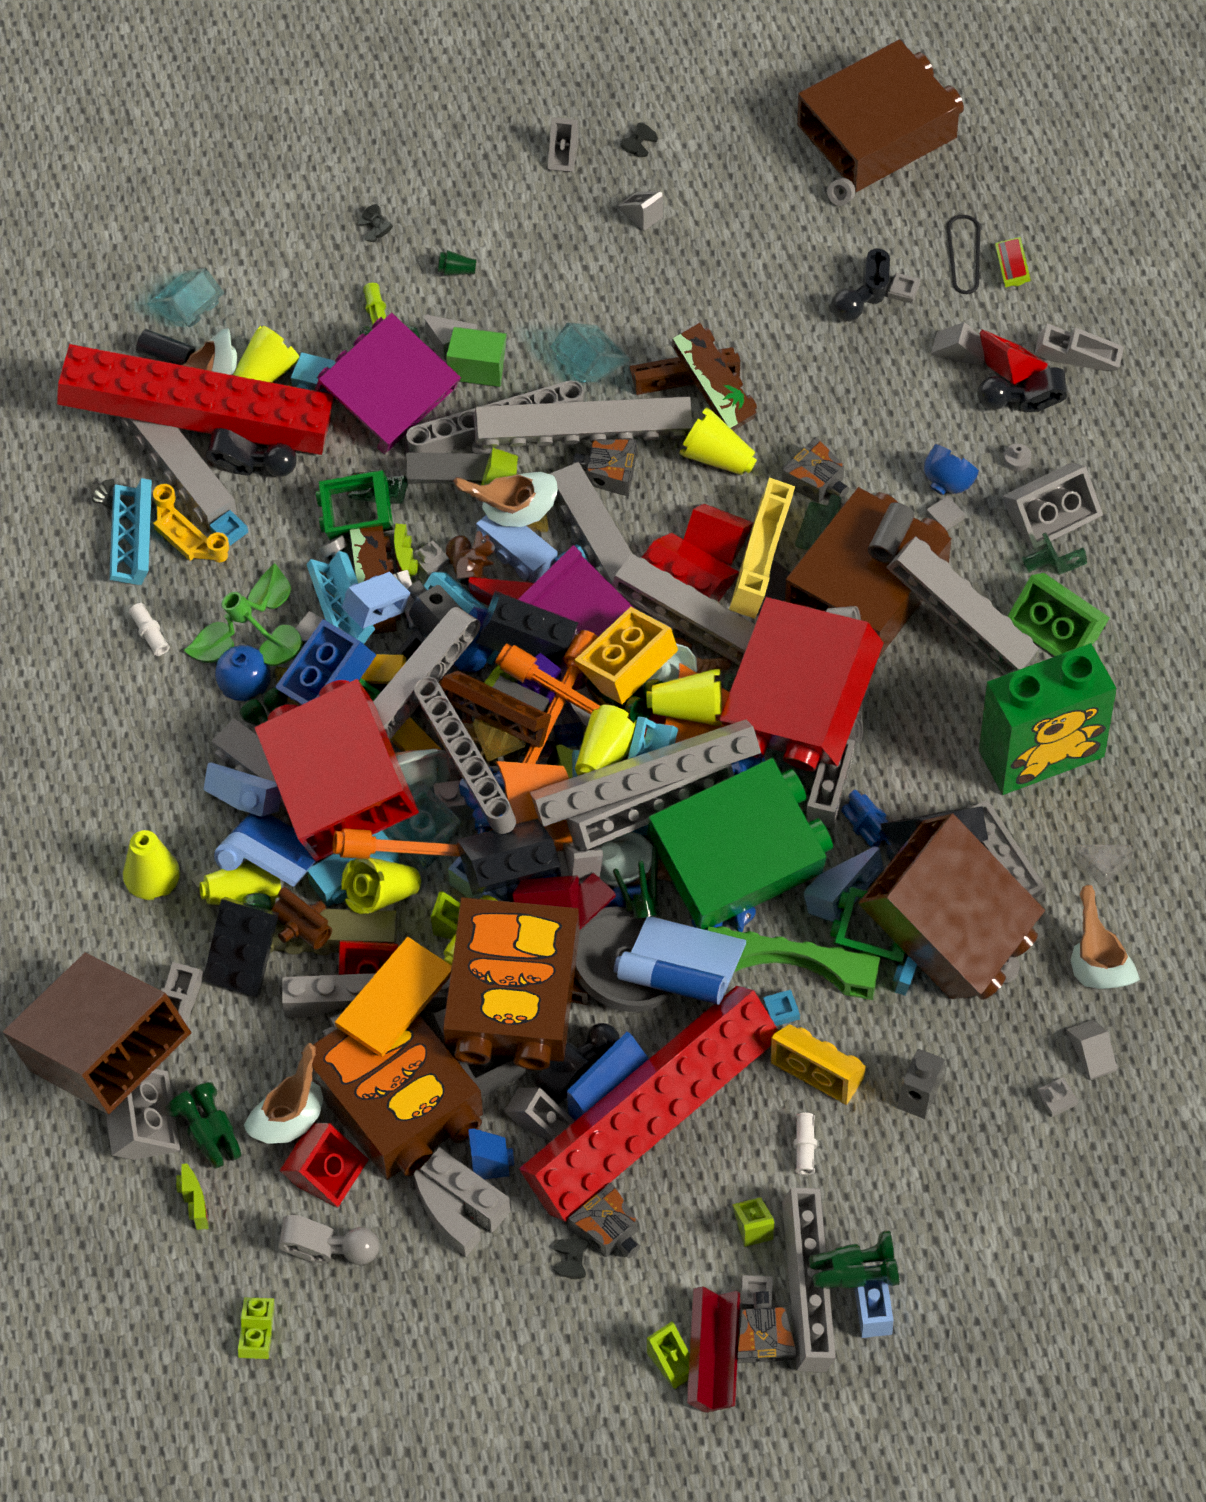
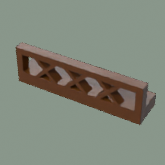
(671, 373)
(500, 703)

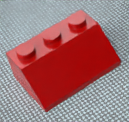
(691, 565)

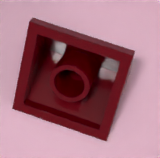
(549, 891)

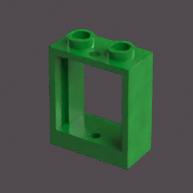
(352, 483)
(839, 929)

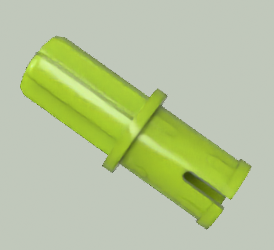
(375, 306)

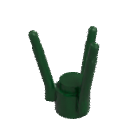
(643, 902)

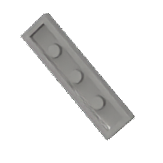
(1008, 853)

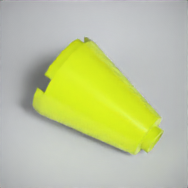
(266, 357)
(718, 445)
(689, 698)
(605, 739)
(149, 867)
(238, 883)
(377, 884)

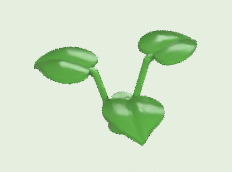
(268, 592)

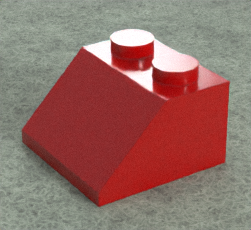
(324, 1164)

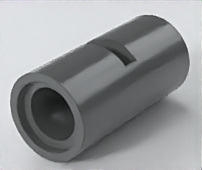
(891, 532)

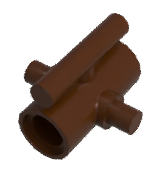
(301, 919)

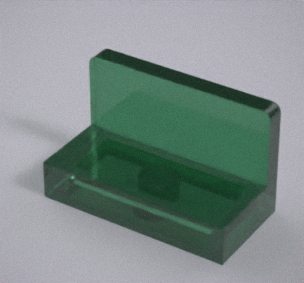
(816, 520)

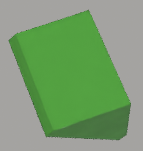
(477, 355)

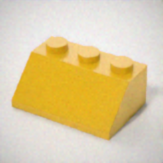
(627, 654)
(817, 1063)

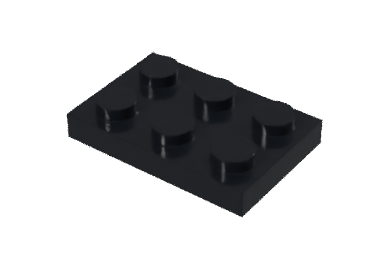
(240, 946)

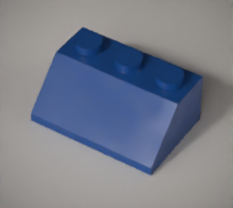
(325, 658)
(605, 1075)

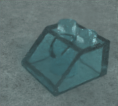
(187, 297)
(588, 352)
(431, 825)

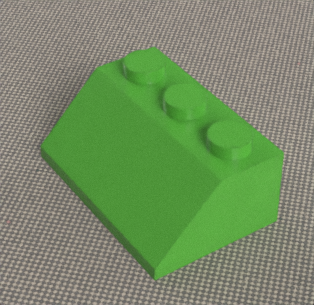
(1056, 616)

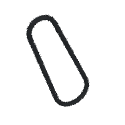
(952, 255)

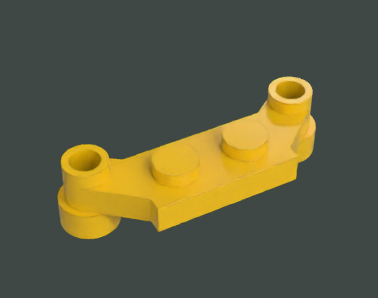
(183, 533)

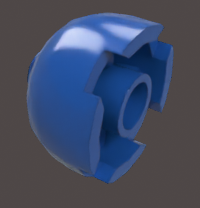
(948, 471)
(242, 673)

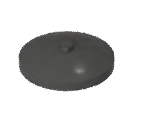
(599, 944)

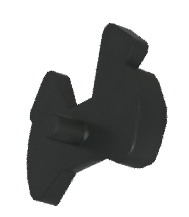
(633, 143)
(373, 216)
(103, 495)
(573, 1267)

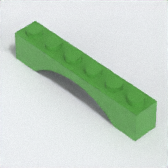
(849, 971)

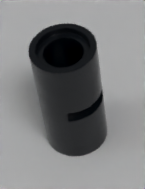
(163, 348)

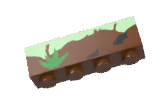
(713, 377)
(370, 560)

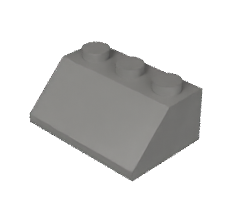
(1053, 504)
(141, 1123)

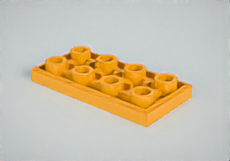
(394, 997)

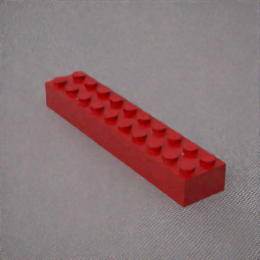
(194, 398)
(650, 1103)

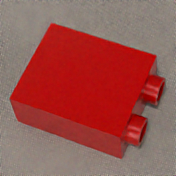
(803, 682)
(335, 766)

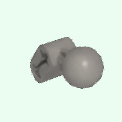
(317, 1241)

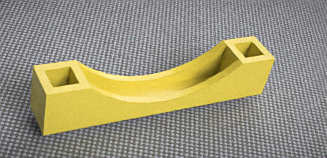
(761, 548)

